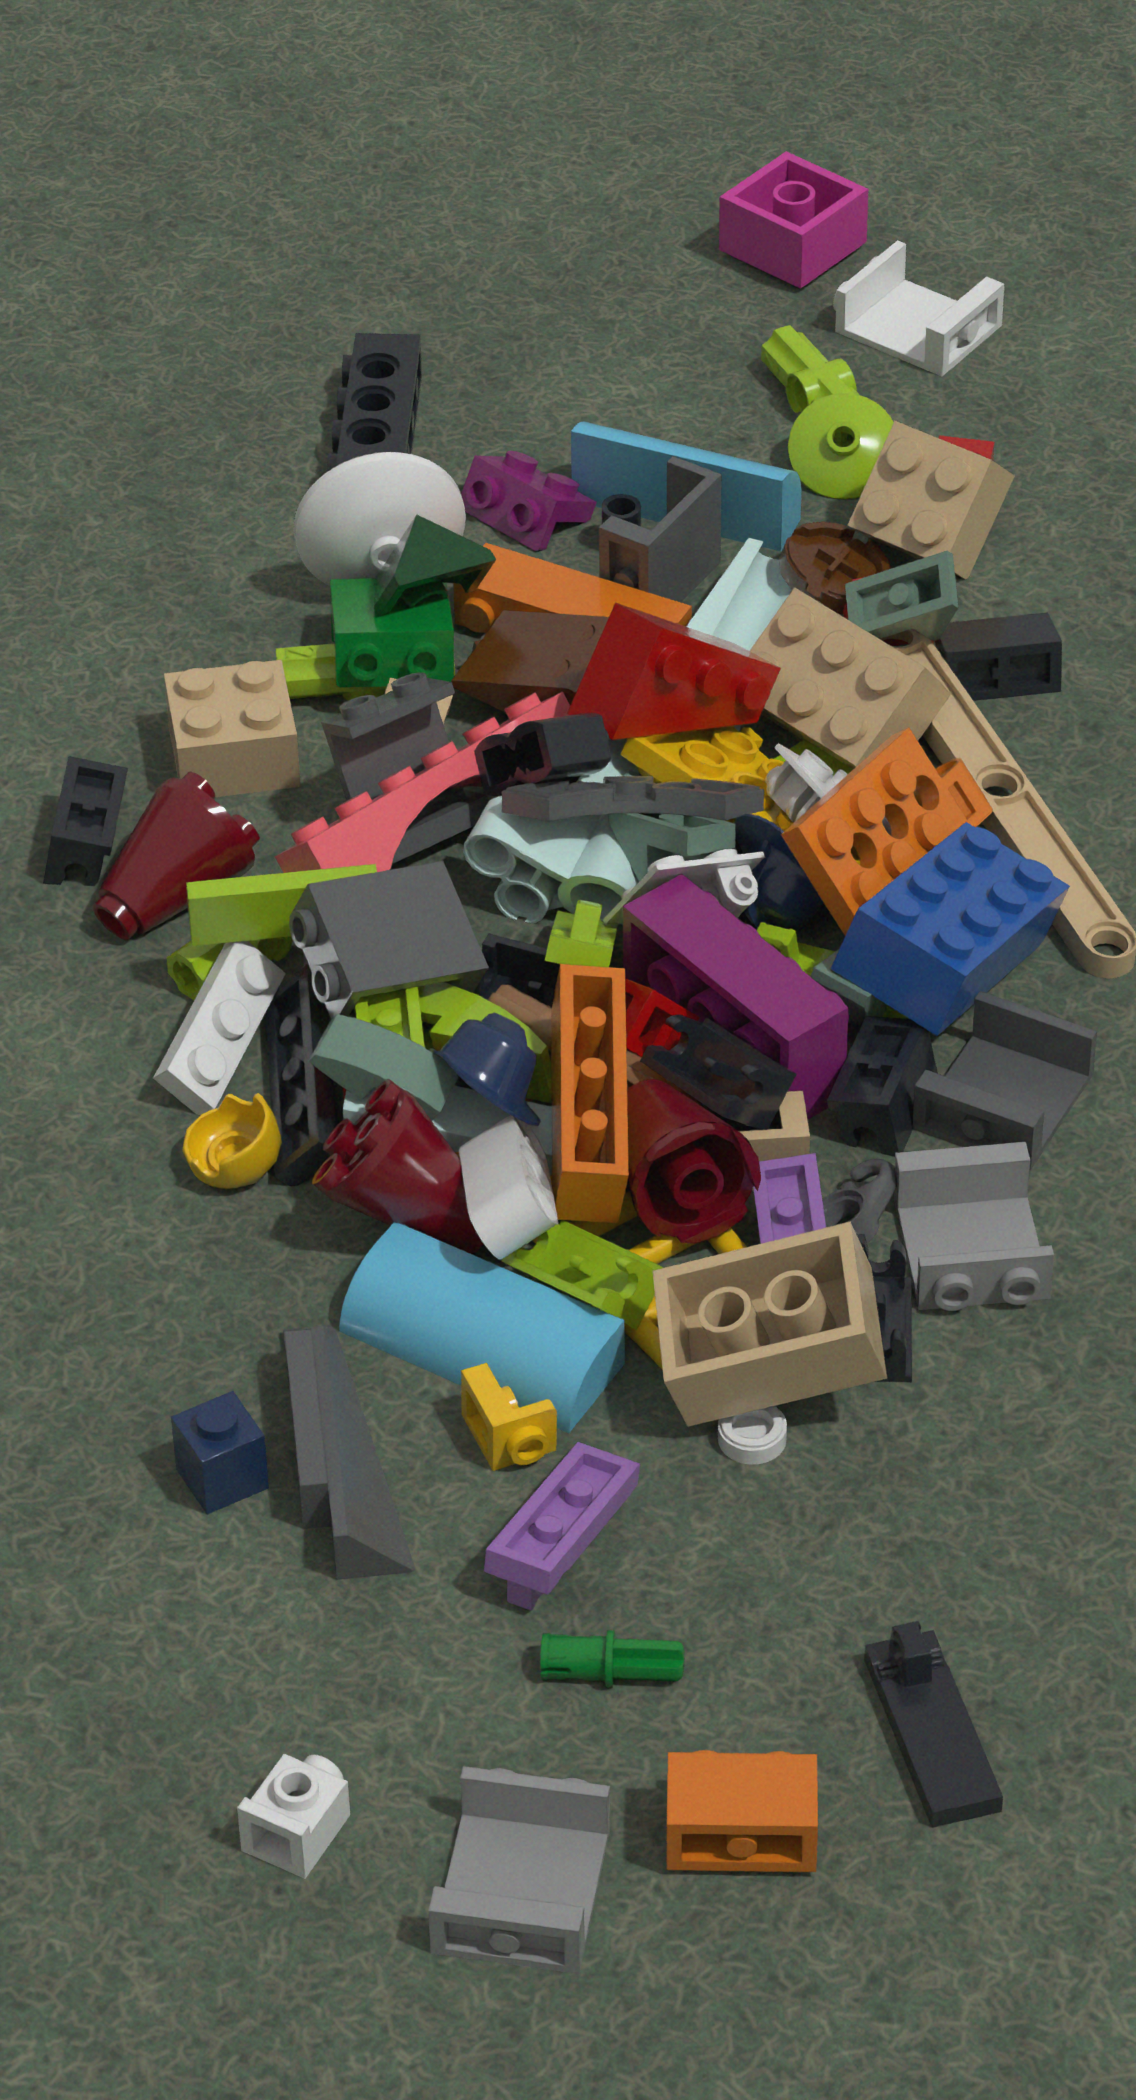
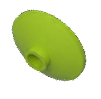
(821, 463)

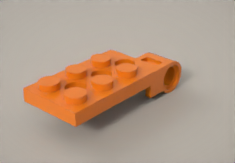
(891, 783)

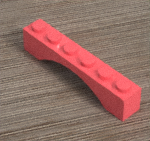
(374, 827)

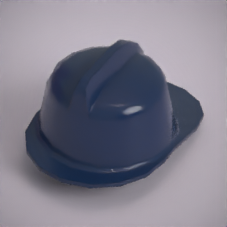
(783, 888)
(494, 1062)

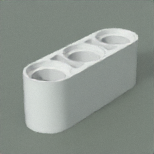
(507, 1186)

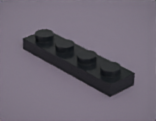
(298, 1090)

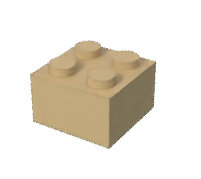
(931, 498)
(234, 727)

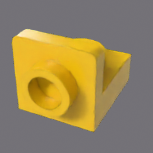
(502, 1428)

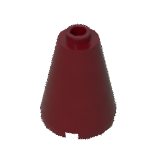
(685, 1165)

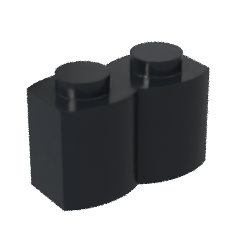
(543, 752)

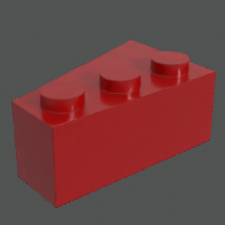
(669, 678)

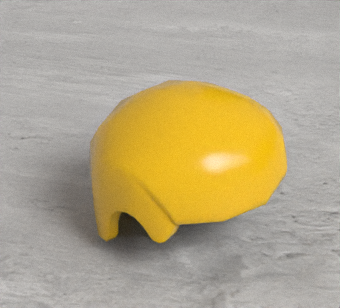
(233, 1143)

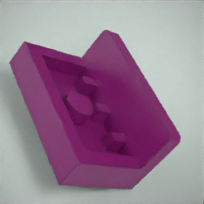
(522, 499)

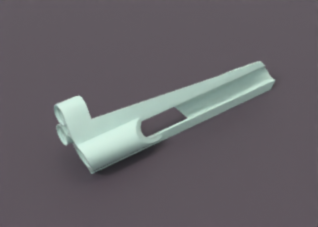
(579, 856)

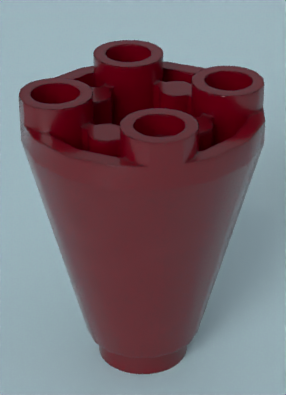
(175, 842)
(398, 1170)

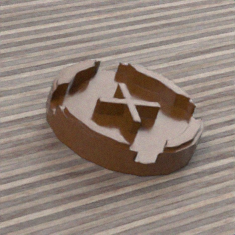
(825, 558)

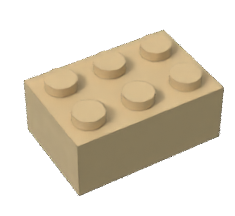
(842, 682)
(768, 1324)

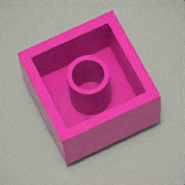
(793, 219)

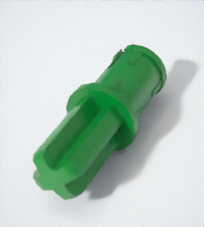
(610, 1658)

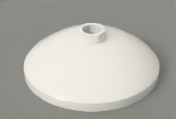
(363, 509)

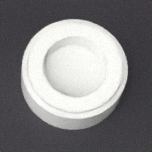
(753, 1436)

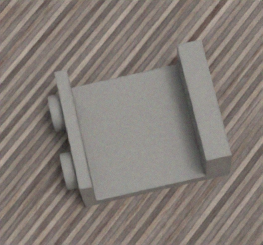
(970, 1227)
(522, 1870)

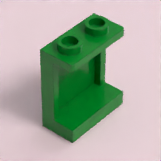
(391, 645)

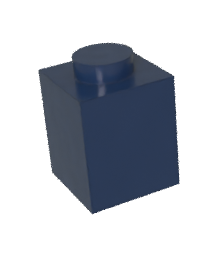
(220, 1452)

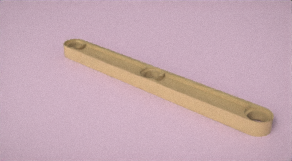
(1024, 820)

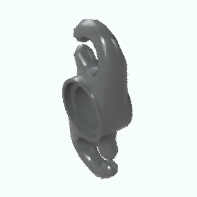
(865, 1201)

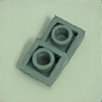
(365, 1055)

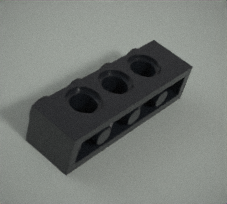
(377, 397)

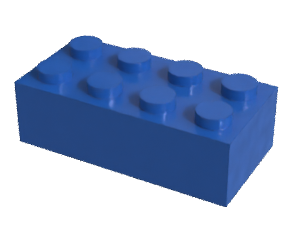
(950, 927)

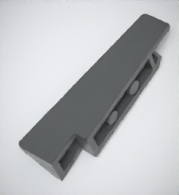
(338, 1461)

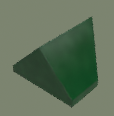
(425, 561)

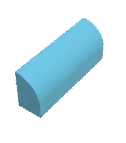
(755, 497)
(462, 1312)

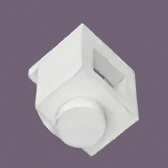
(295, 1813)

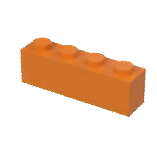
(540, 586)
(589, 1093)

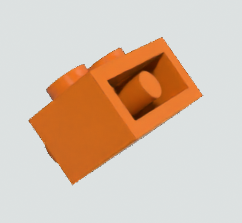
(742, 1811)

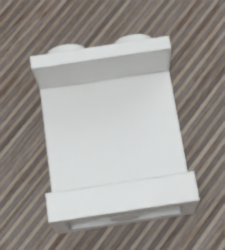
(912, 320)

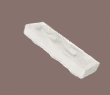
(219, 1026)

